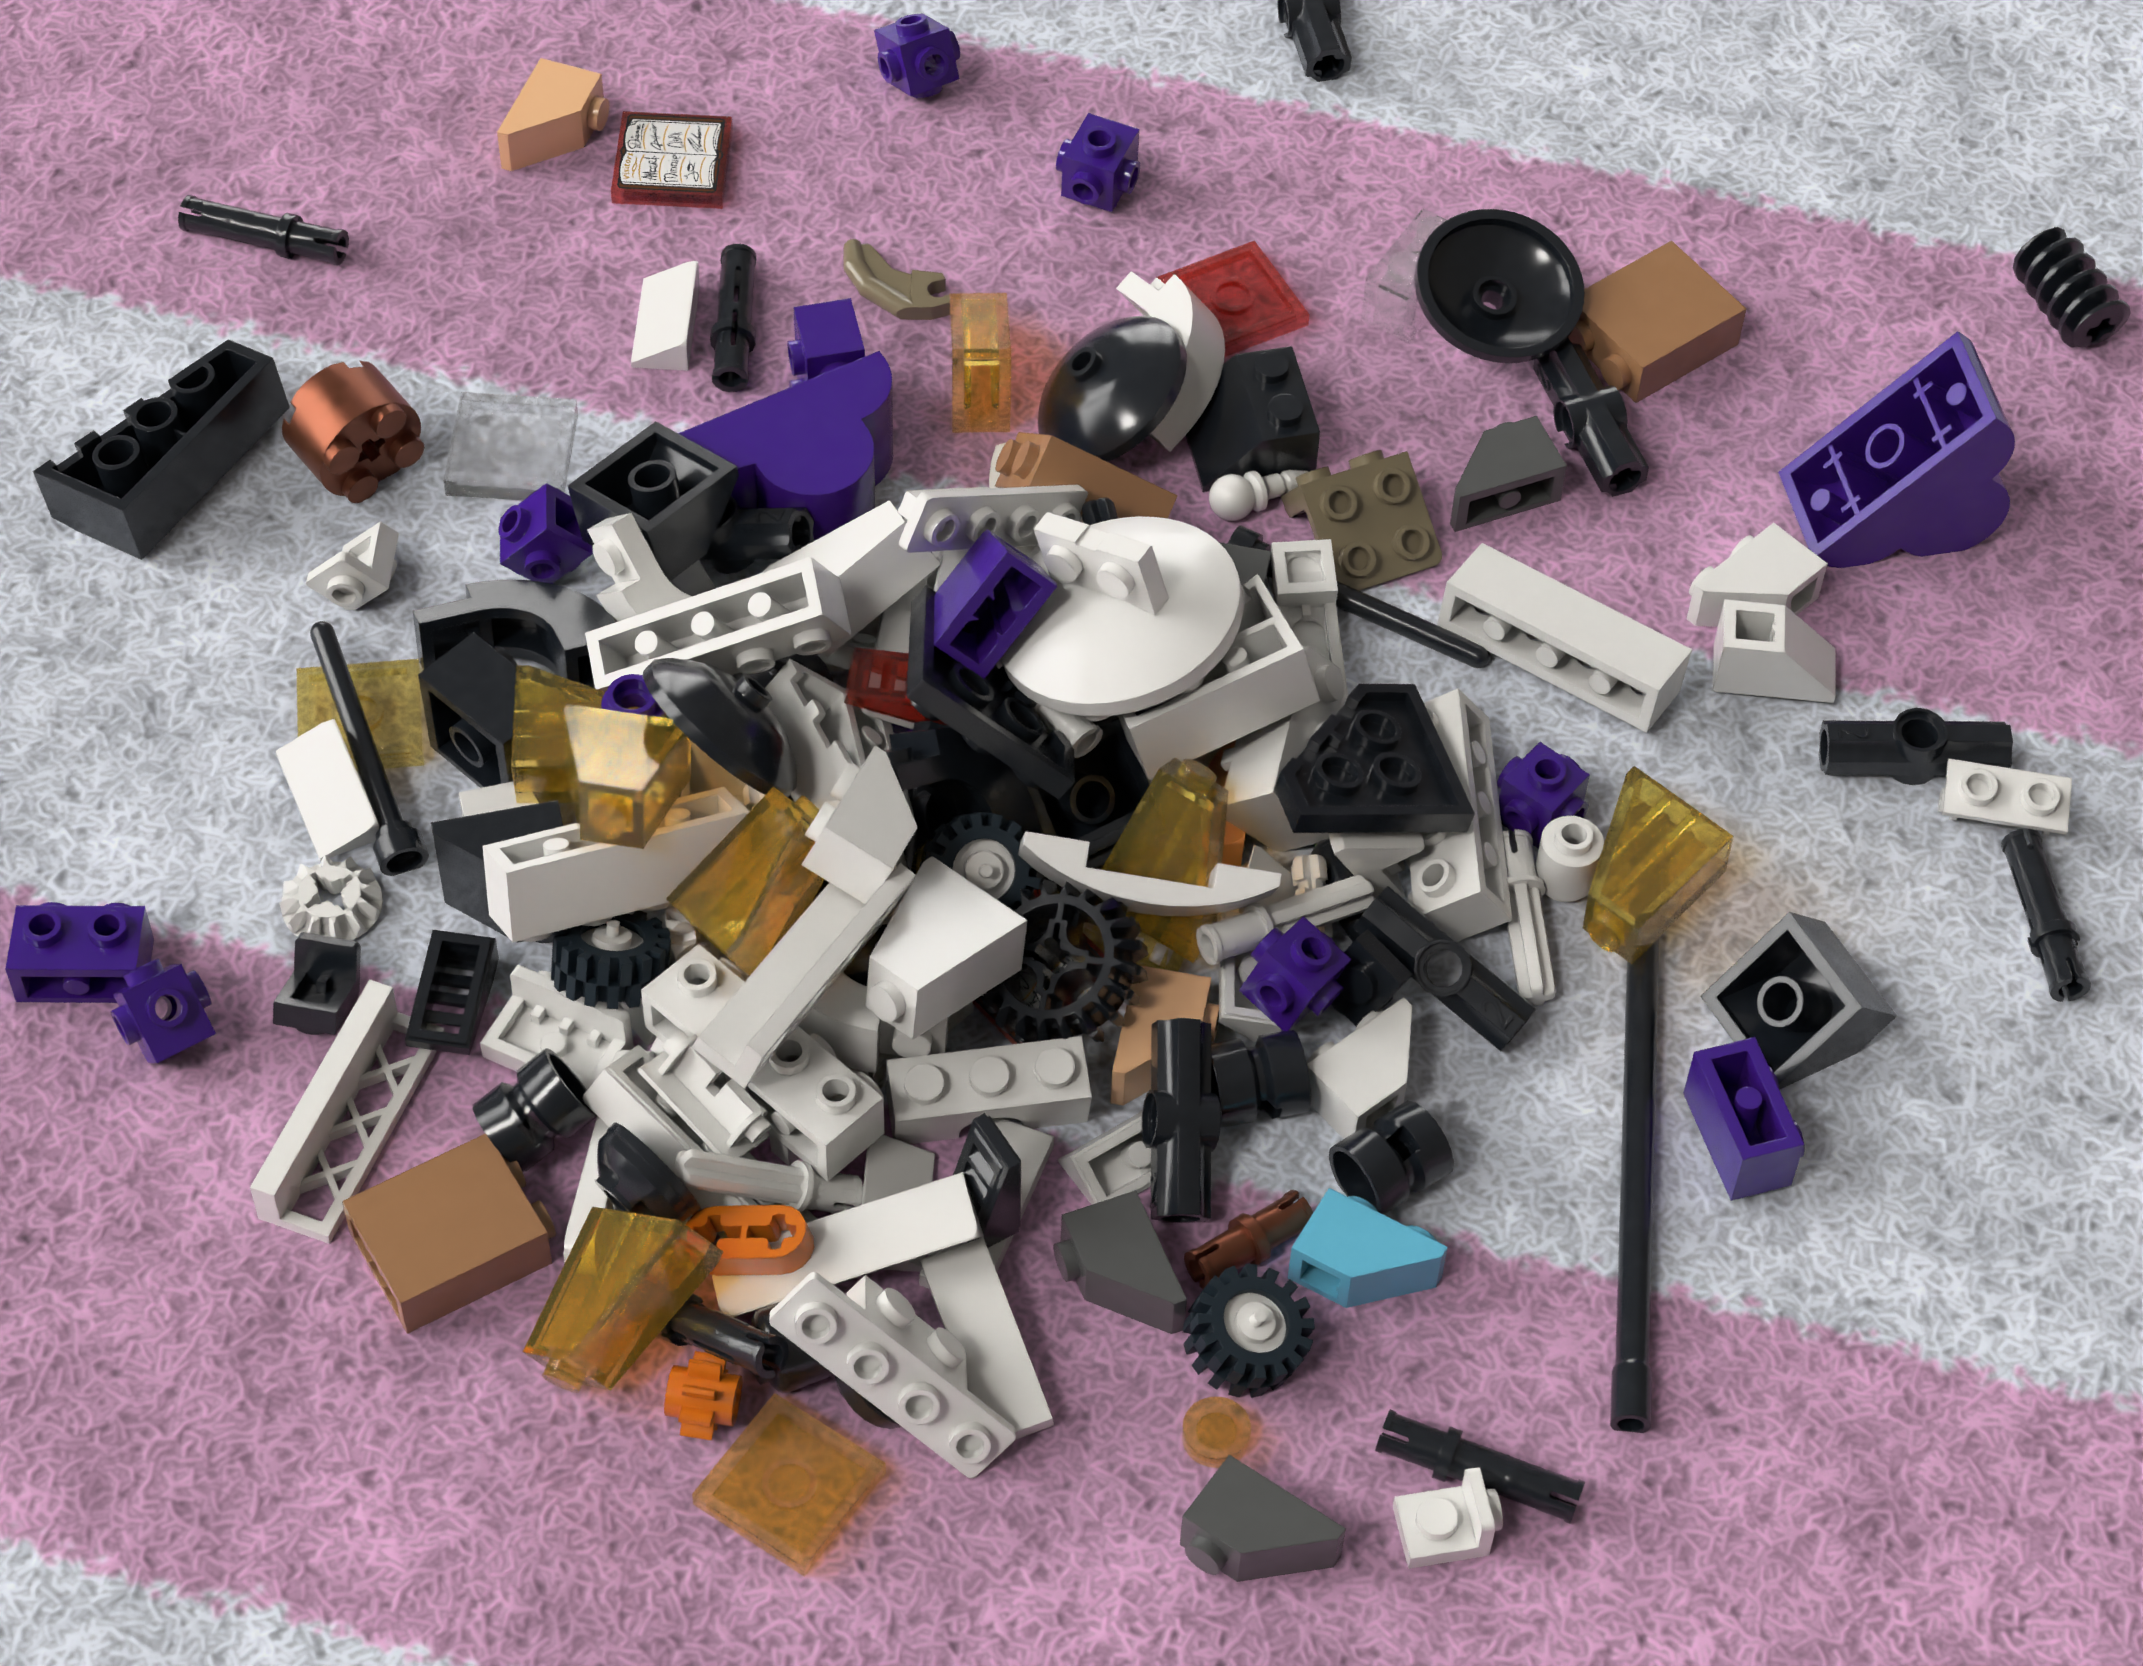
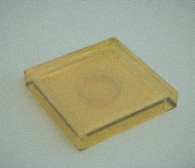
(389, 701)
(789, 1484)

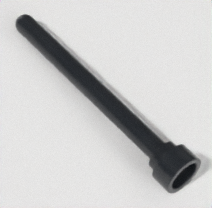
(1387, 614)
(397, 843)

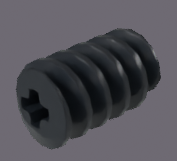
(2070, 288)

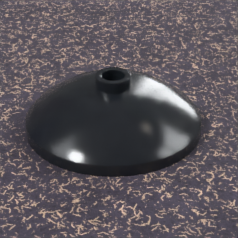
(1506, 263)
(1114, 386)
(725, 720)

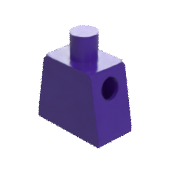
(994, 595)

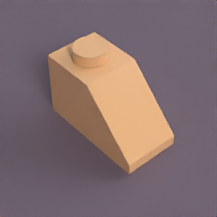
(552, 115)
(1162, 997)

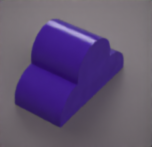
(811, 444)
(1908, 466)

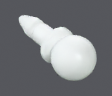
(1236, 496)

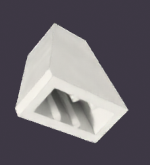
(869, 564)
(941, 950)

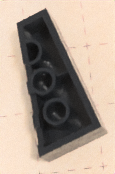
(167, 451)

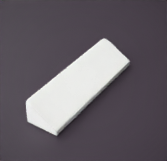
(627, 1098)
(865, 1242)

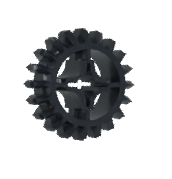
(1059, 1012)

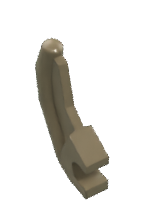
(895, 291)

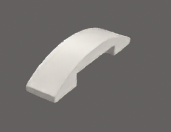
(1307, 596)
(1227, 888)

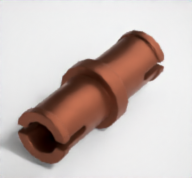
(1249, 1238)

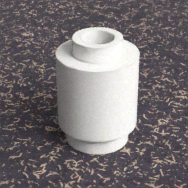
(1568, 857)

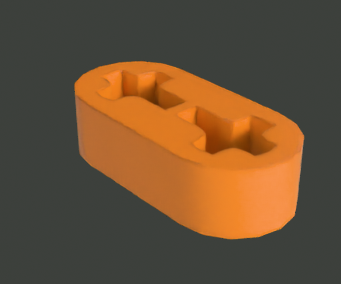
(749, 1234)

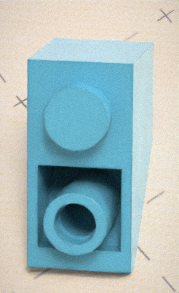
(1362, 1255)

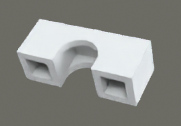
(1029, 1081)

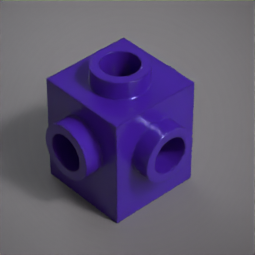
(917, 55)
(1099, 162)
(542, 536)
(1541, 790)
(1295, 974)
(185, 1017)

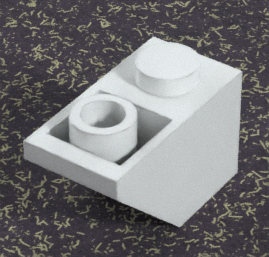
(1759, 570)
(1771, 654)
(865, 832)
(1364, 1071)

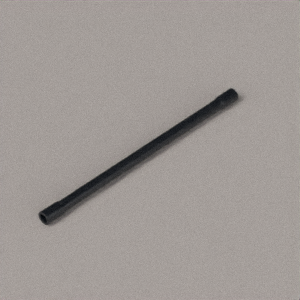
(1632, 1374)

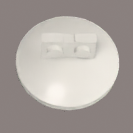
(1132, 617)

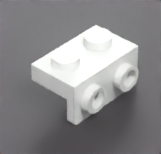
(545, 1018)

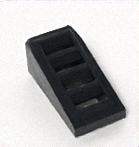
(456, 952)
(993, 1179)

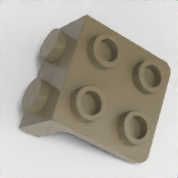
(1371, 516)

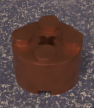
(353, 429)

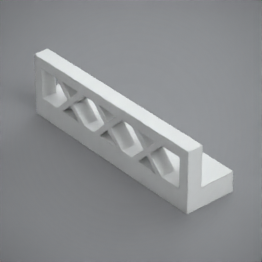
(795, 977)
(322, 1108)

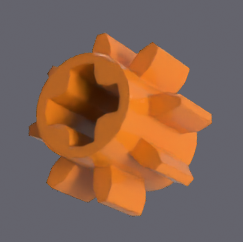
(703, 1396)

